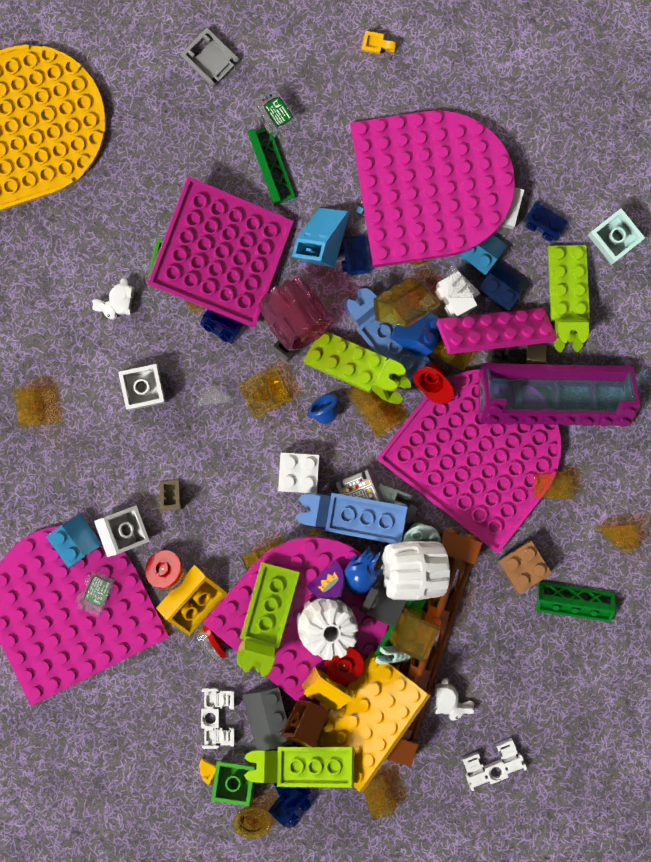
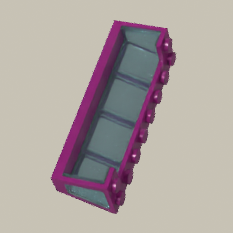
(557, 394)

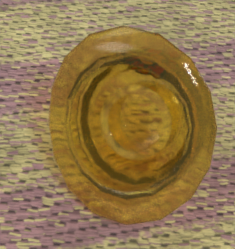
(252, 822)

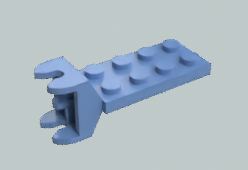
(378, 333)
(355, 516)

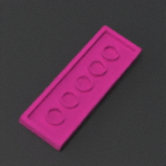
(496, 330)

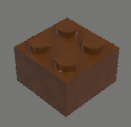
(305, 723)

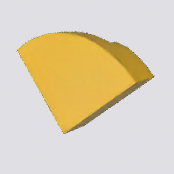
(207, 770)

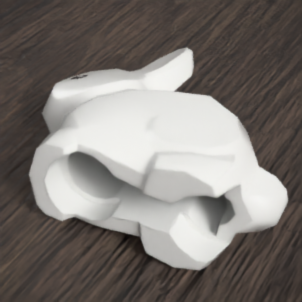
(119, 301)
(448, 701)

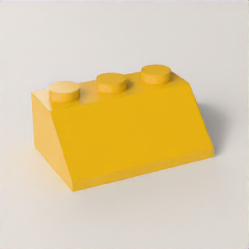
(191, 601)

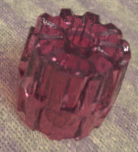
(294, 314)

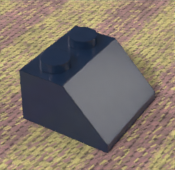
(503, 286)

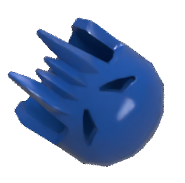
(357, 576)

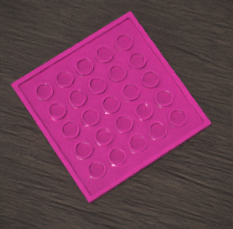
(220, 252)

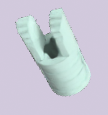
(390, 494)
(391, 655)

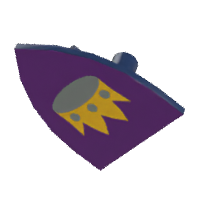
(329, 582)

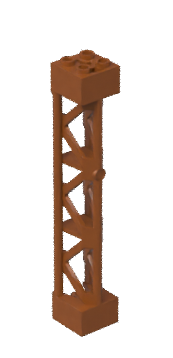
(459, 550)

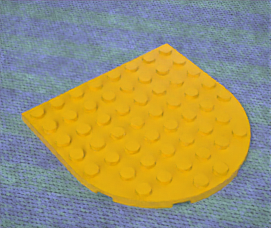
(47, 123)

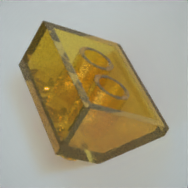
(405, 303)
(376, 412)

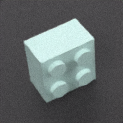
(616, 236)

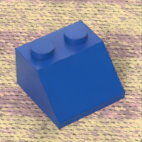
(418, 337)

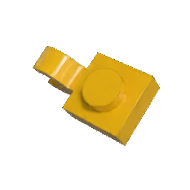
(374, 42)

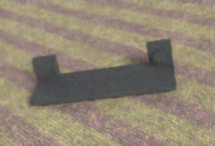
(376, 601)

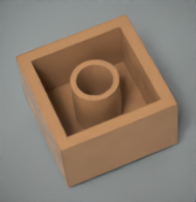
(524, 566)

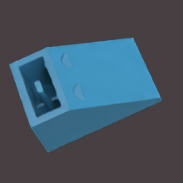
(321, 237)

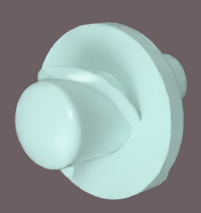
(421, 532)

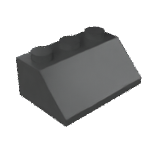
(266, 717)

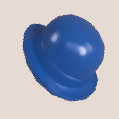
(324, 408)

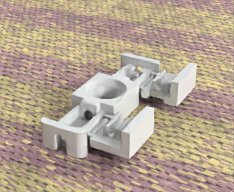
(211, 701)
(479, 776)

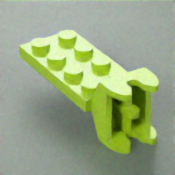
(569, 295)
(358, 367)
(266, 617)
(304, 767)

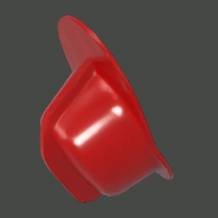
(434, 384)

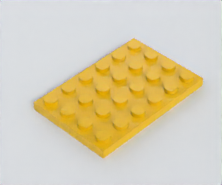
(375, 718)

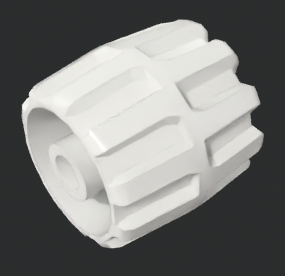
(415, 570)
(327, 627)

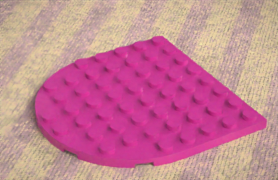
(430, 184)
(473, 468)
(53, 640)
(293, 660)

